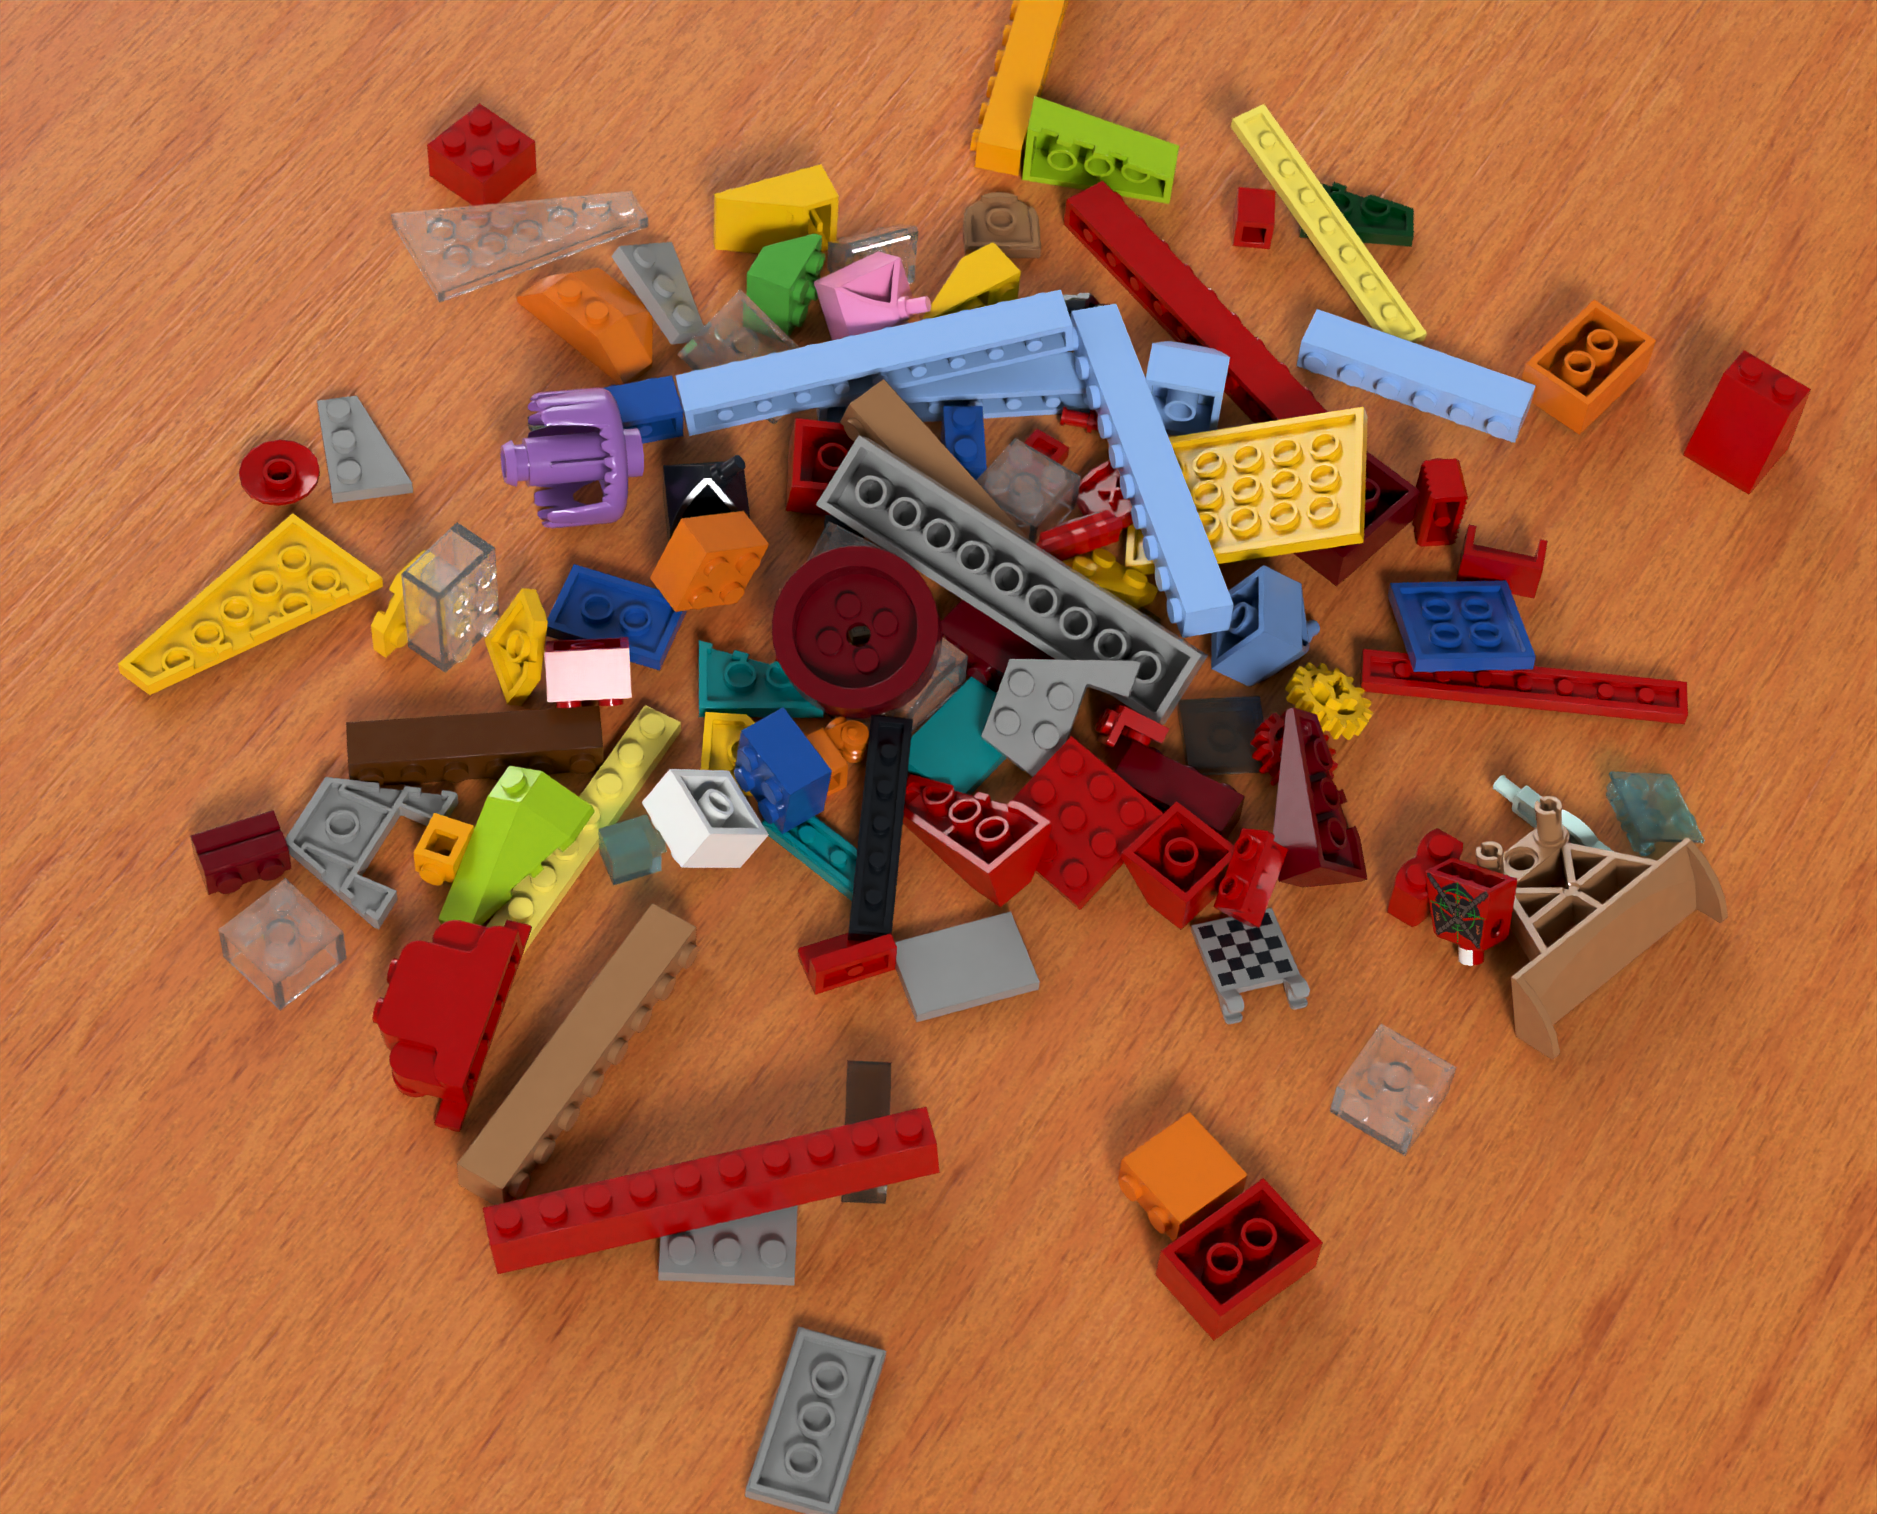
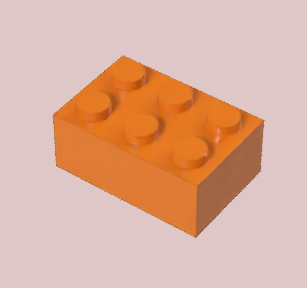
(1588, 366)

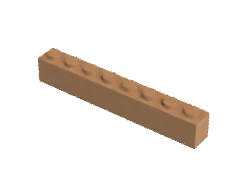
(577, 1057)

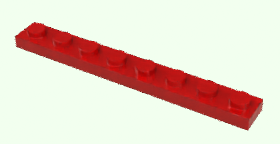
(1531, 688)

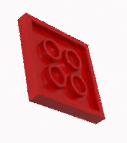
(1091, 820)

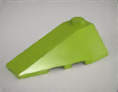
(516, 831)

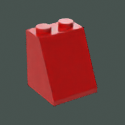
(1747, 422)

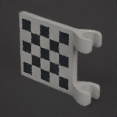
(1246, 960)

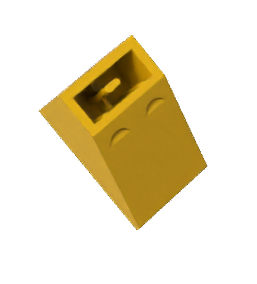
(776, 211)
(977, 282)

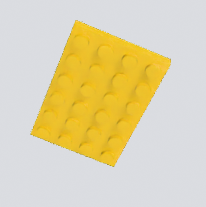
(1273, 486)

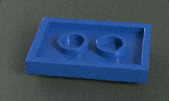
(611, 607)

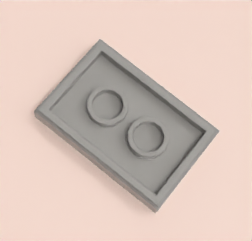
(964, 966)

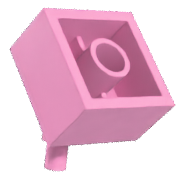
(868, 297)

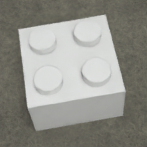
(704, 818)

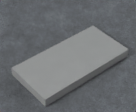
(816, 1423)

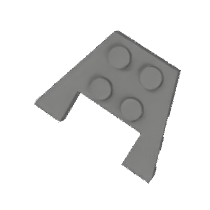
(1042, 701)
(345, 831)

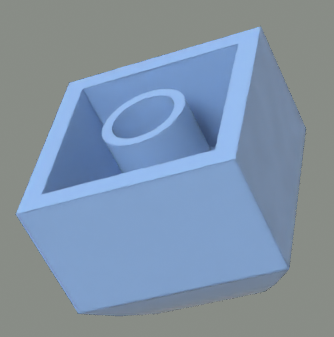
(1187, 385)

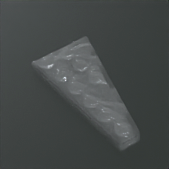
(491, 242)

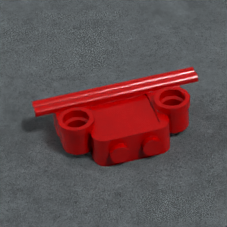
(446, 1010)

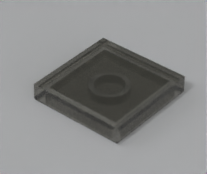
(1219, 734)

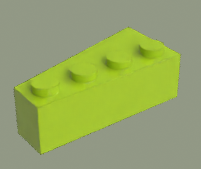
(1082, 150)

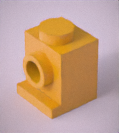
(441, 849)

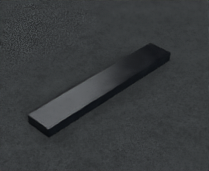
(880, 828)

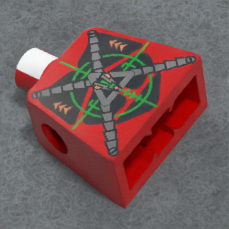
(1470, 906)

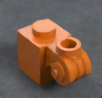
(840, 743)

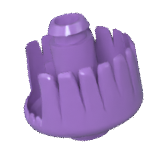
(577, 448)

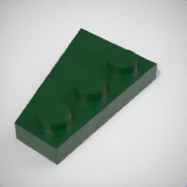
(1373, 217)

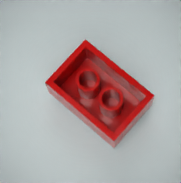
(1238, 1258)

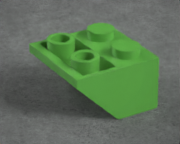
(784, 280)

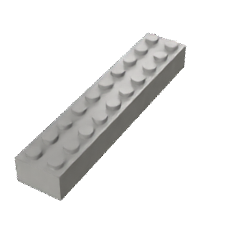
(1006, 575)

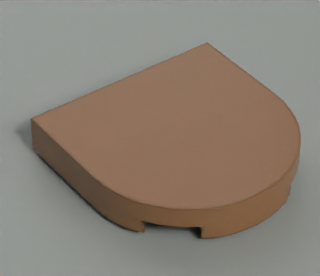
(1005, 222)

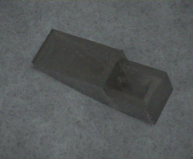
(865, 1099)

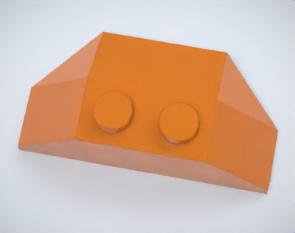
(596, 320)

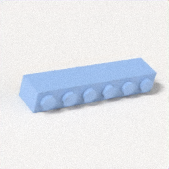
(1415, 375)

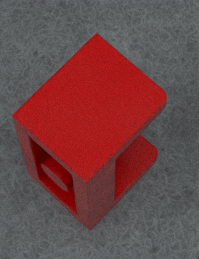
(1493, 564)

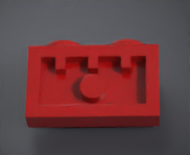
(1136, 727)
(1251, 876)

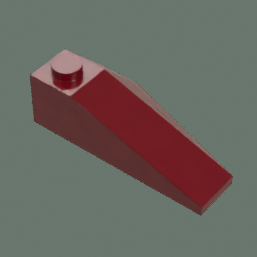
(1310, 811)

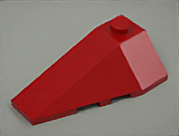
(980, 839)

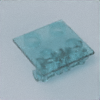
(1651, 810)

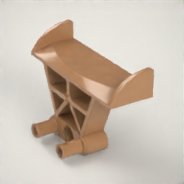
(1606, 935)

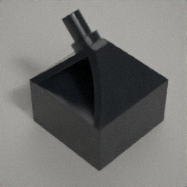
(703, 490)

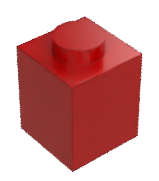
(1254, 218)

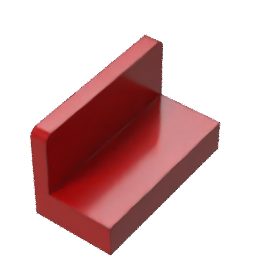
(845, 961)

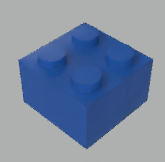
(782, 771)

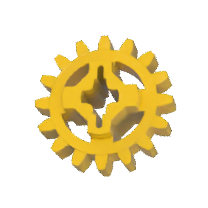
(1331, 698)

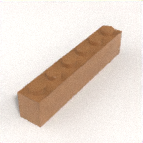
(894, 426)

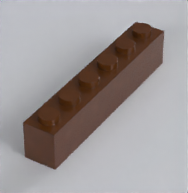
(474, 745)

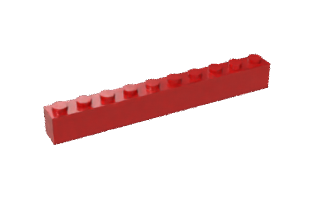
(1184, 304)
(711, 1190)

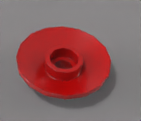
(282, 461)

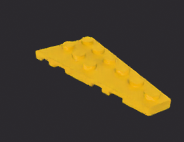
(265, 593)

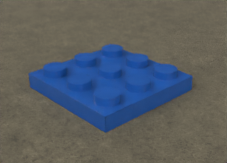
(1461, 626)

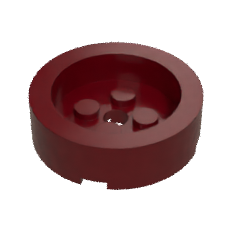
(847, 591)

